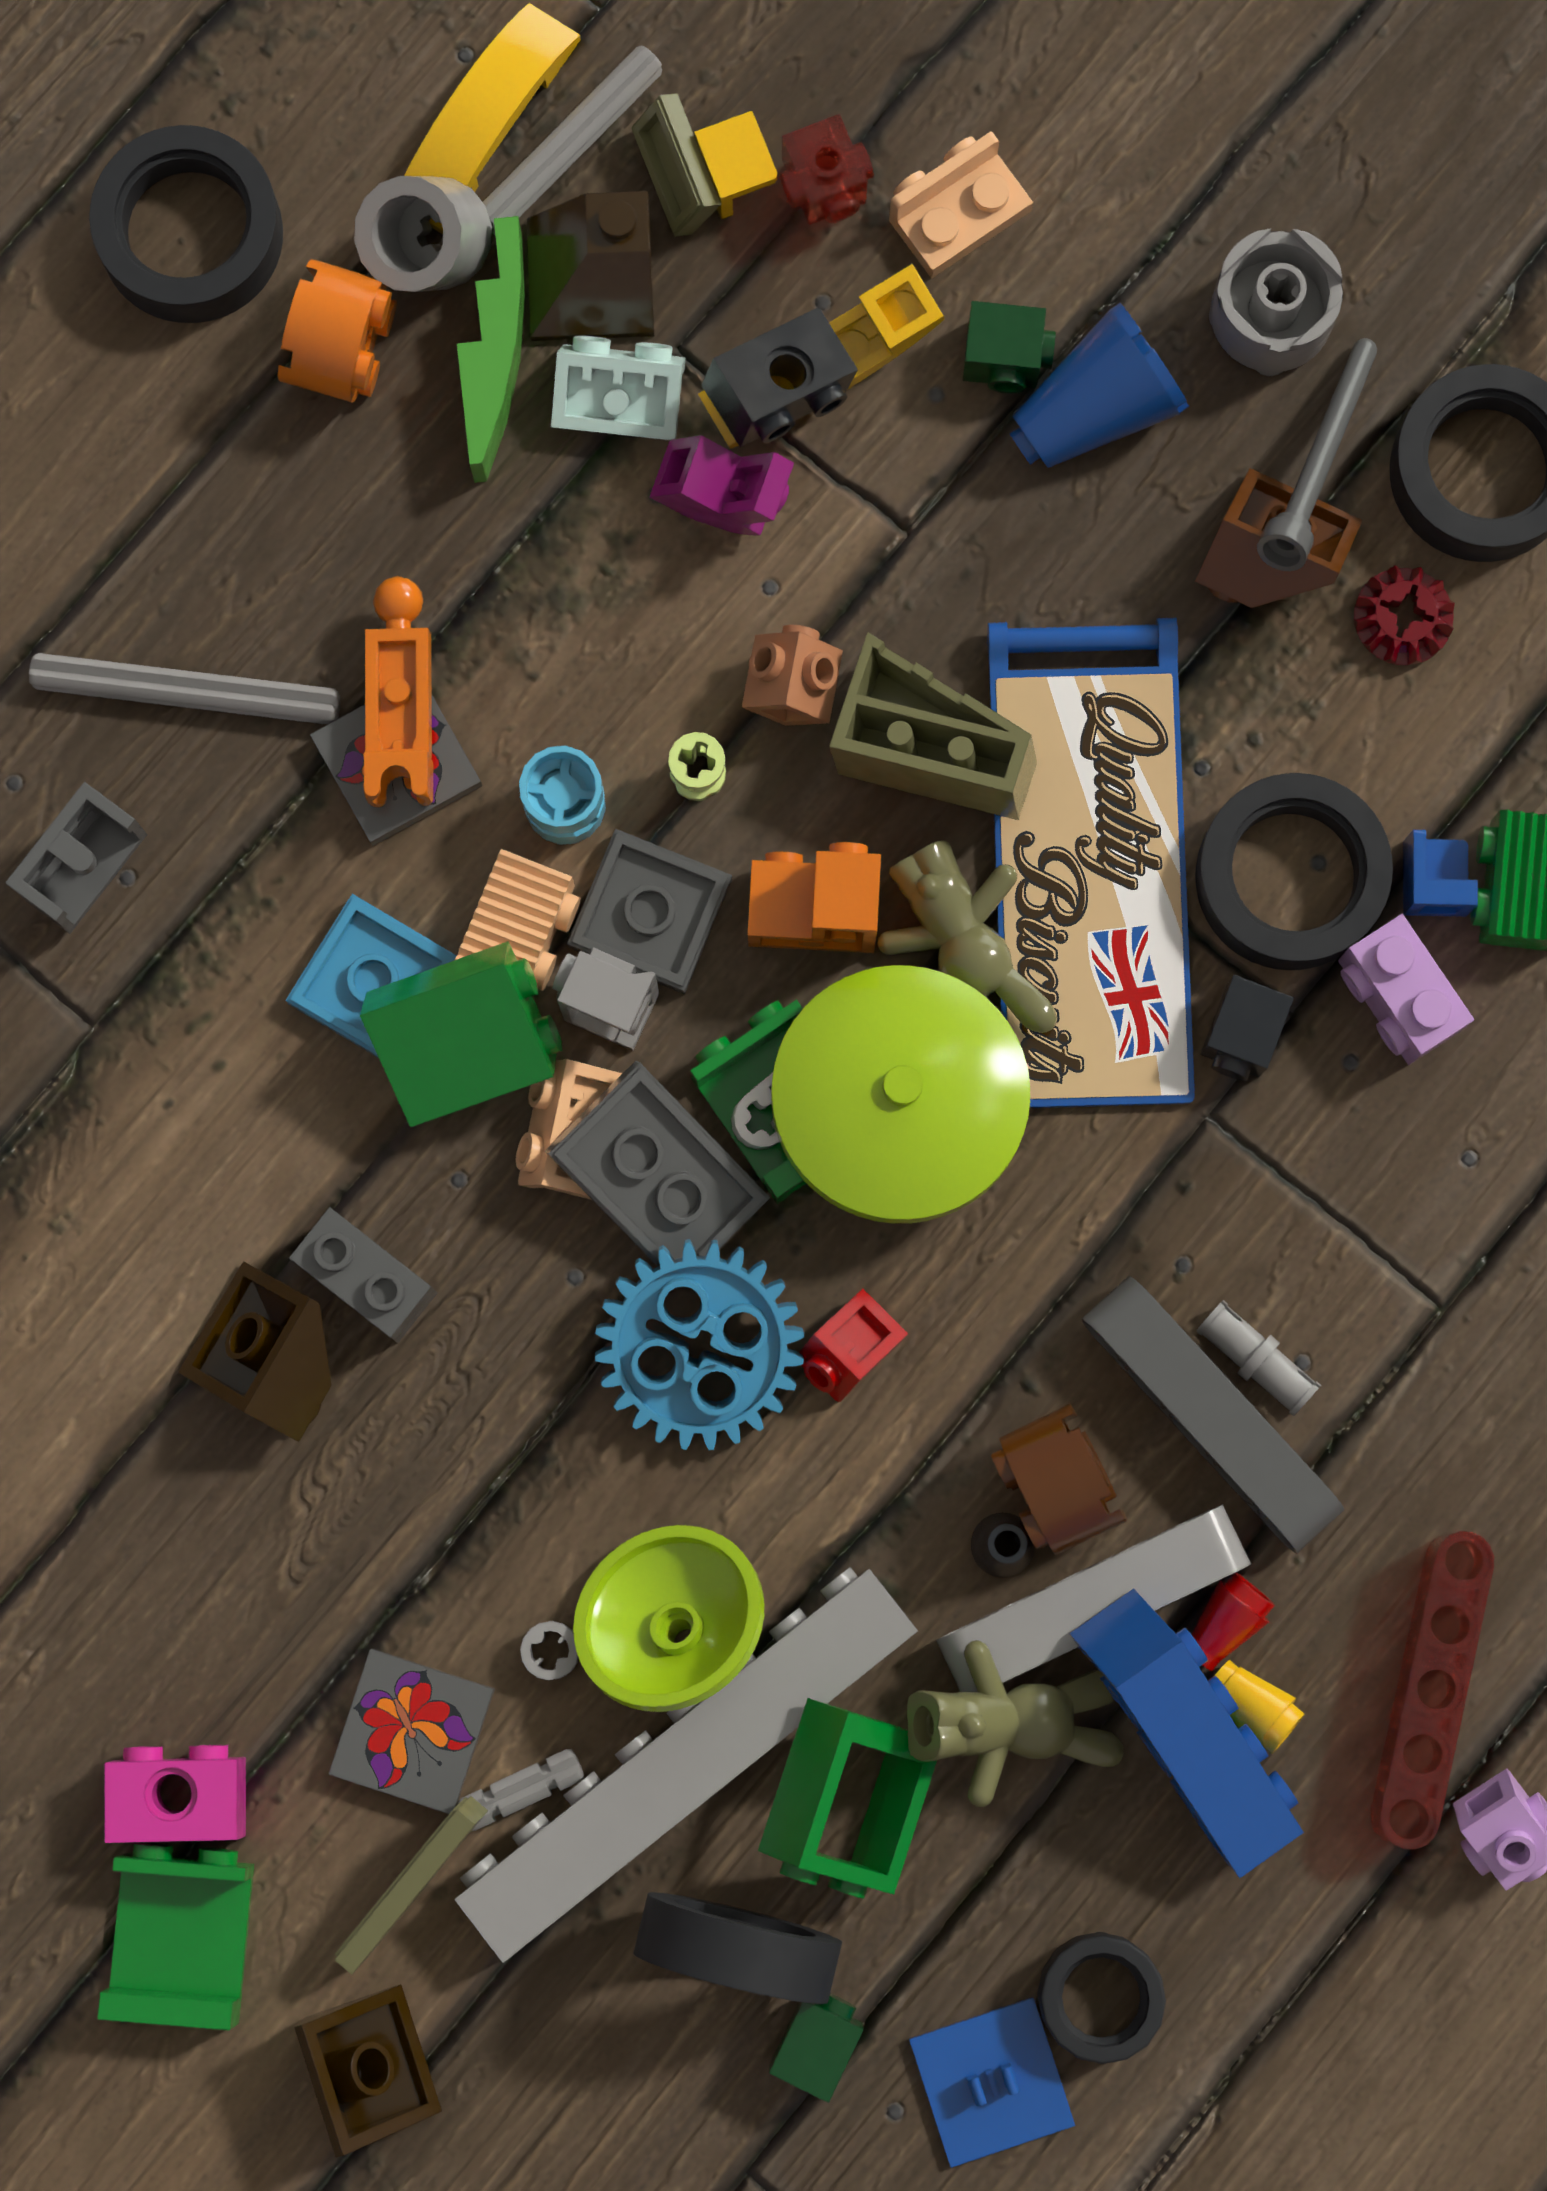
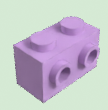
(1404, 990)

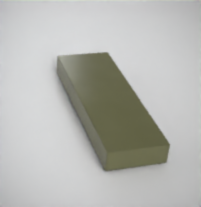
(410, 1884)

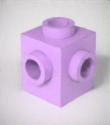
(1504, 1830)

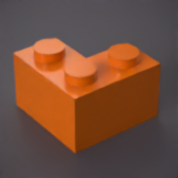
(818, 903)

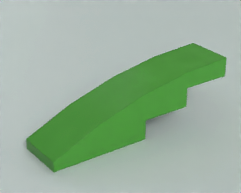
(492, 365)

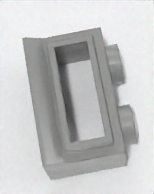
(605, 996)

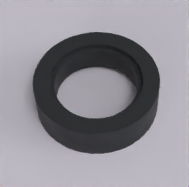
(173, 152)
(1414, 491)
(1342, 813)
(737, 1948)

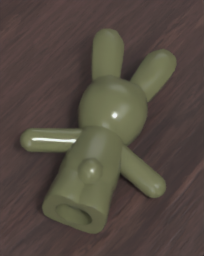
(955, 925)
(1027, 1721)

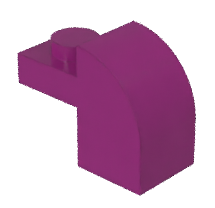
(720, 486)

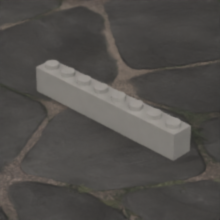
(683, 1766)

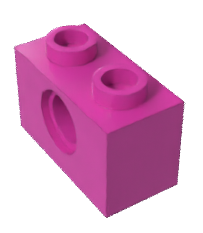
(135, 1804)

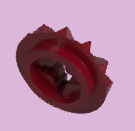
(1378, 627)

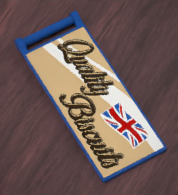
(1099, 867)

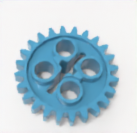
(675, 1397)

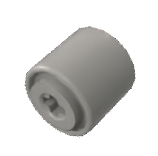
(394, 228)

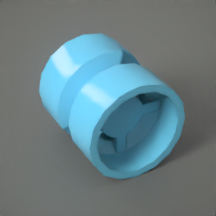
(562, 795)

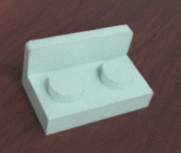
(617, 388)

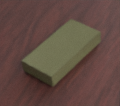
(675, 165)

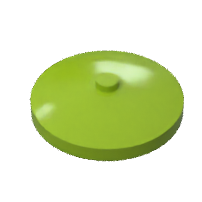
(900, 1094)

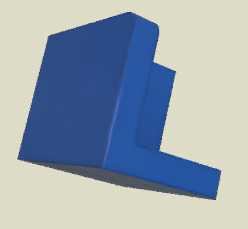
(1436, 877)

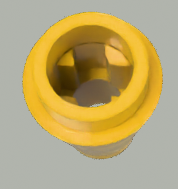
(1261, 1706)

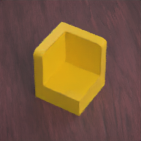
(736, 159)

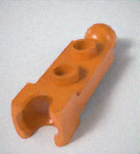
(398, 695)

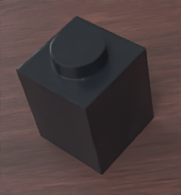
(1246, 1028)

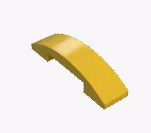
(493, 97)
(874, 332)

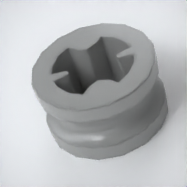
(537, 1635)

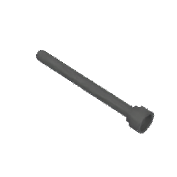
(1288, 536)

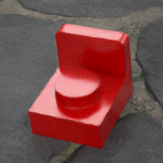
(850, 1346)

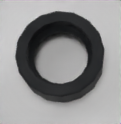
(1150, 2009)

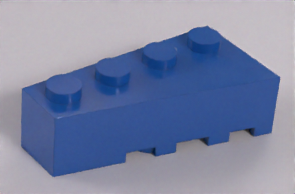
(1191, 1731)

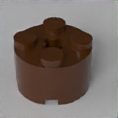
(1058, 1480)

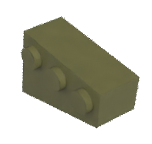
(929, 739)

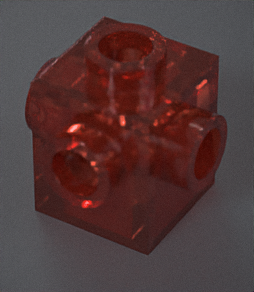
(825, 171)

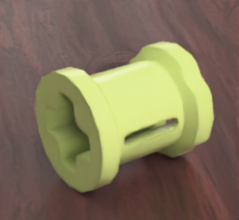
(686, 751)

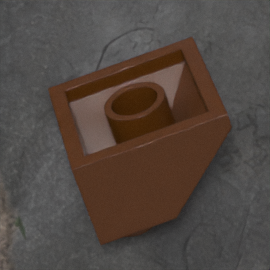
(1234, 566)

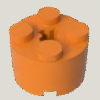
(335, 332)

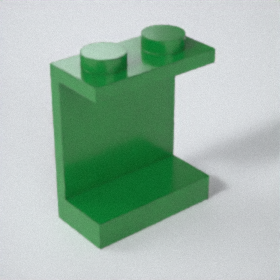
(735, 1068)
(179, 1938)

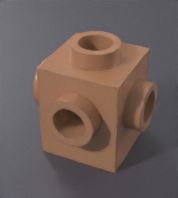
(792, 677)

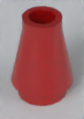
(1230, 1618)

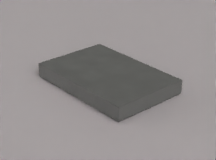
(655, 1168)

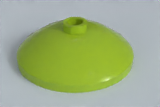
(651, 1593)

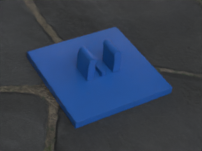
(992, 2082)

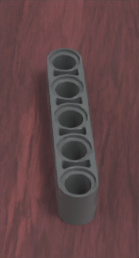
(1212, 1414)

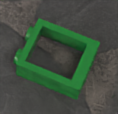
(809, 1791)

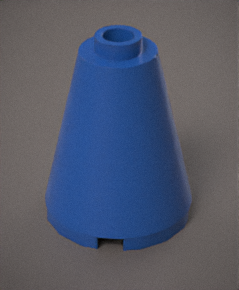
(1098, 394)

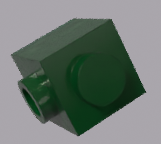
(1007, 346)

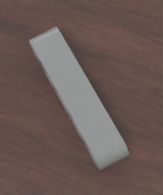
(1157, 1568)

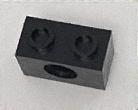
(800, 351)

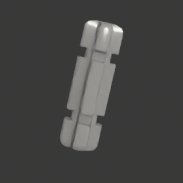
(528, 1786)

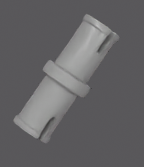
(1258, 1358)

